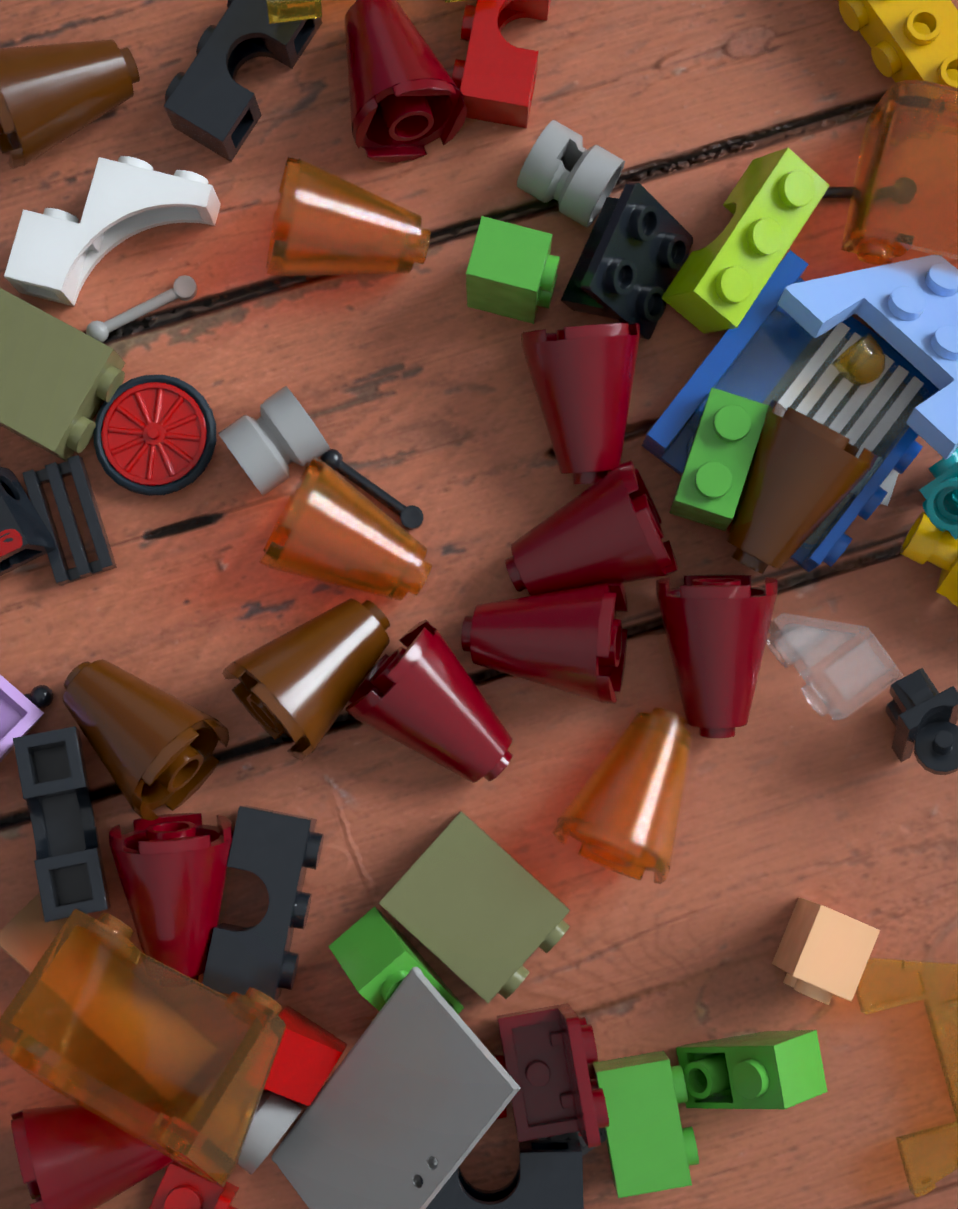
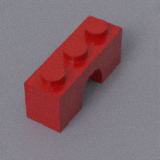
(497, 76)

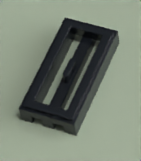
(54, 474)

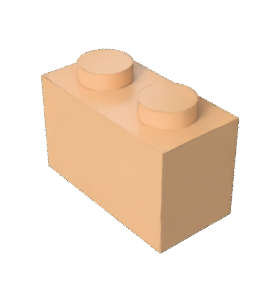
(824, 951)

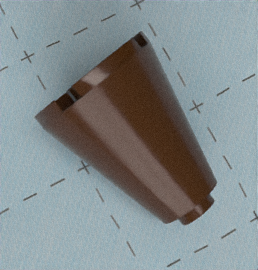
(57, 92)
(792, 486)
(310, 672)
(143, 736)

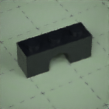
(207, 99)
(62, 823)
(278, 851)
(545, 1179)

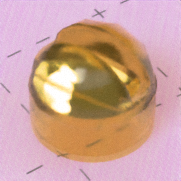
(861, 361)

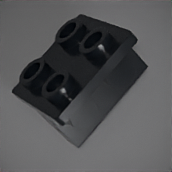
(629, 261)

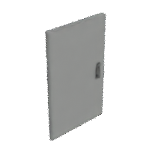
(397, 1108)

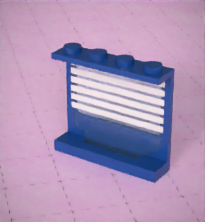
(781, 362)

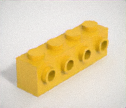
(908, 37)

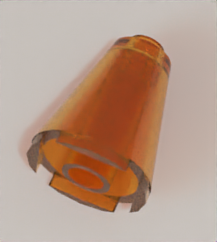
(340, 228)
(344, 539)
(633, 799)

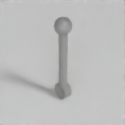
(183, 288)

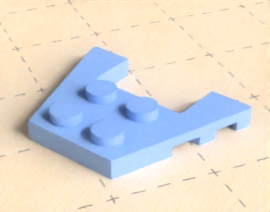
(914, 311)

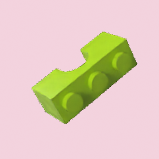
(768, 213)

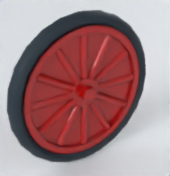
(155, 435)

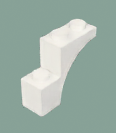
(125, 197)

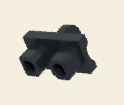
(925, 723)

